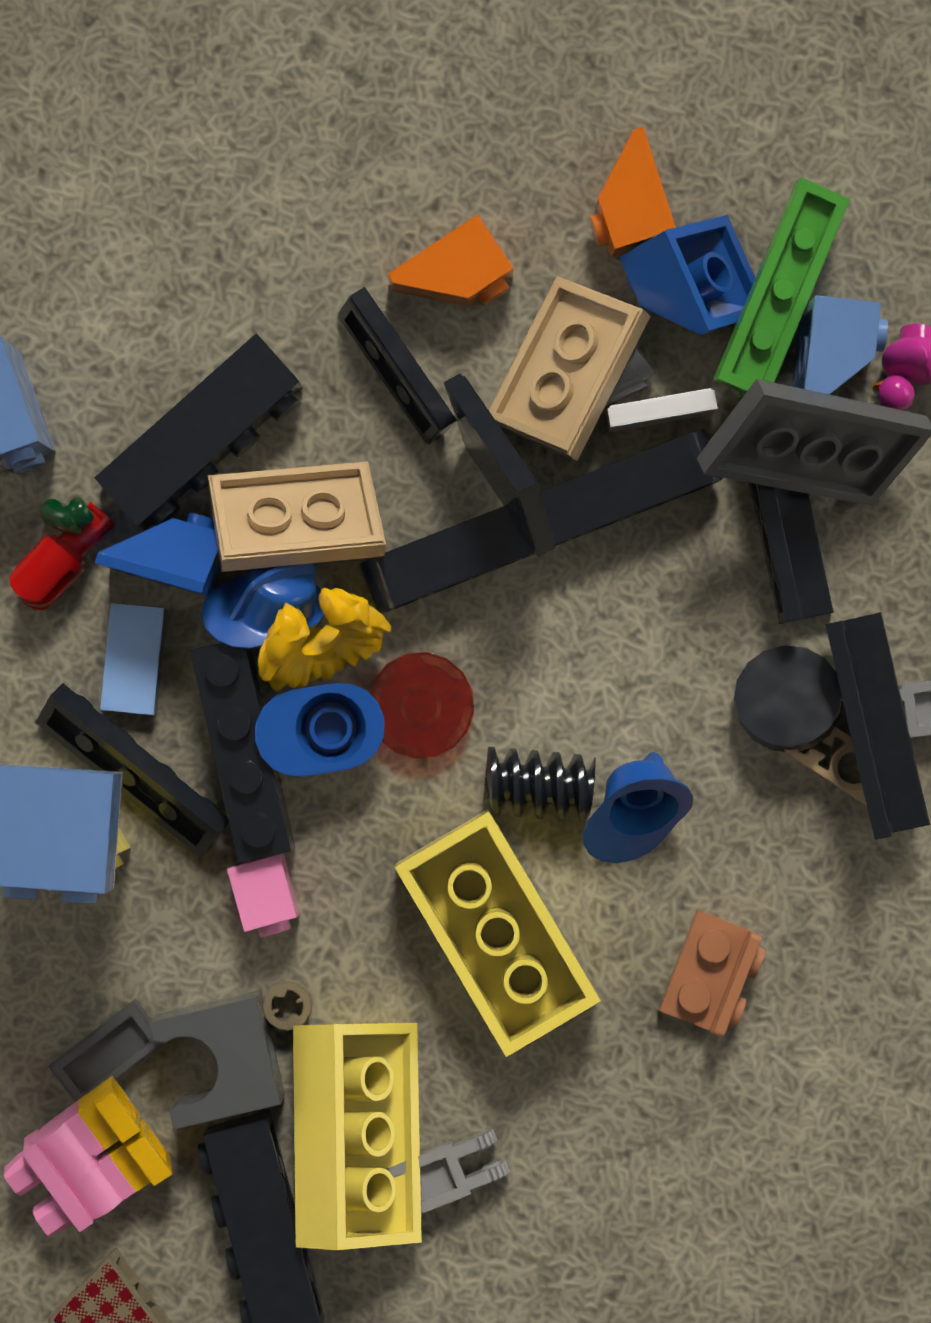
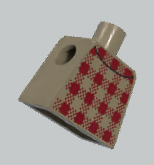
(110, 1295)

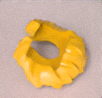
(299, 655)

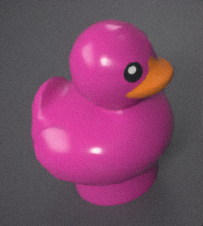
(905, 364)

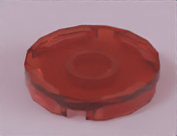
(423, 704)

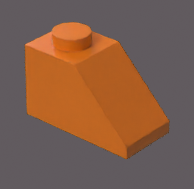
(632, 200)
(457, 268)

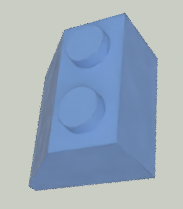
(836, 341)

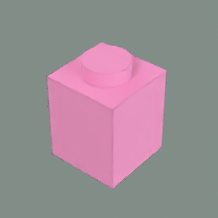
(264, 894)

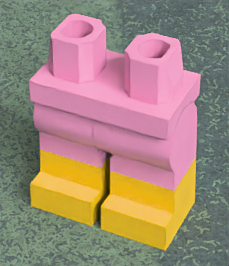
(88, 1159)

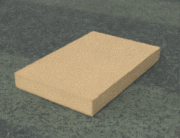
(567, 367)
(296, 516)

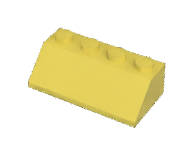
(351, 1124)

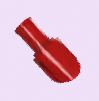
(56, 563)

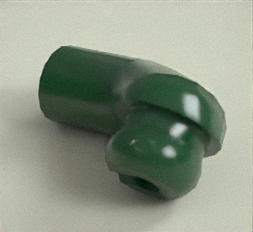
(66, 517)

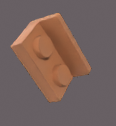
(712, 974)

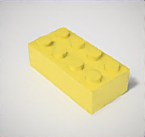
(497, 932)

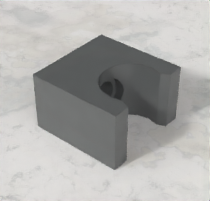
(244, 1054)

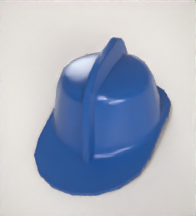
(247, 606)
(319, 729)
(637, 811)

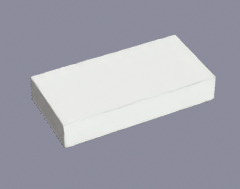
(660, 410)

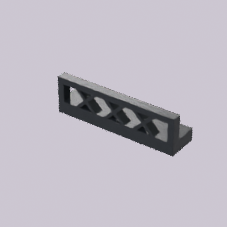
(791, 553)
(877, 725)

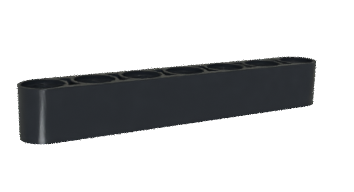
(572, 510)

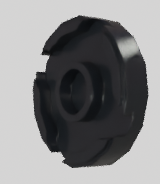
(788, 698)

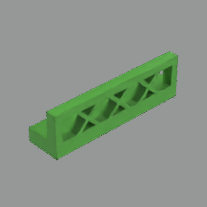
(782, 286)

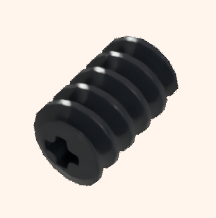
(539, 784)

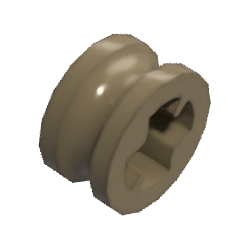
(280, 990)

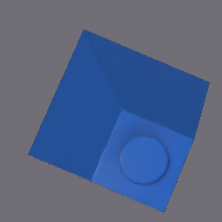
(692, 275)
(170, 554)

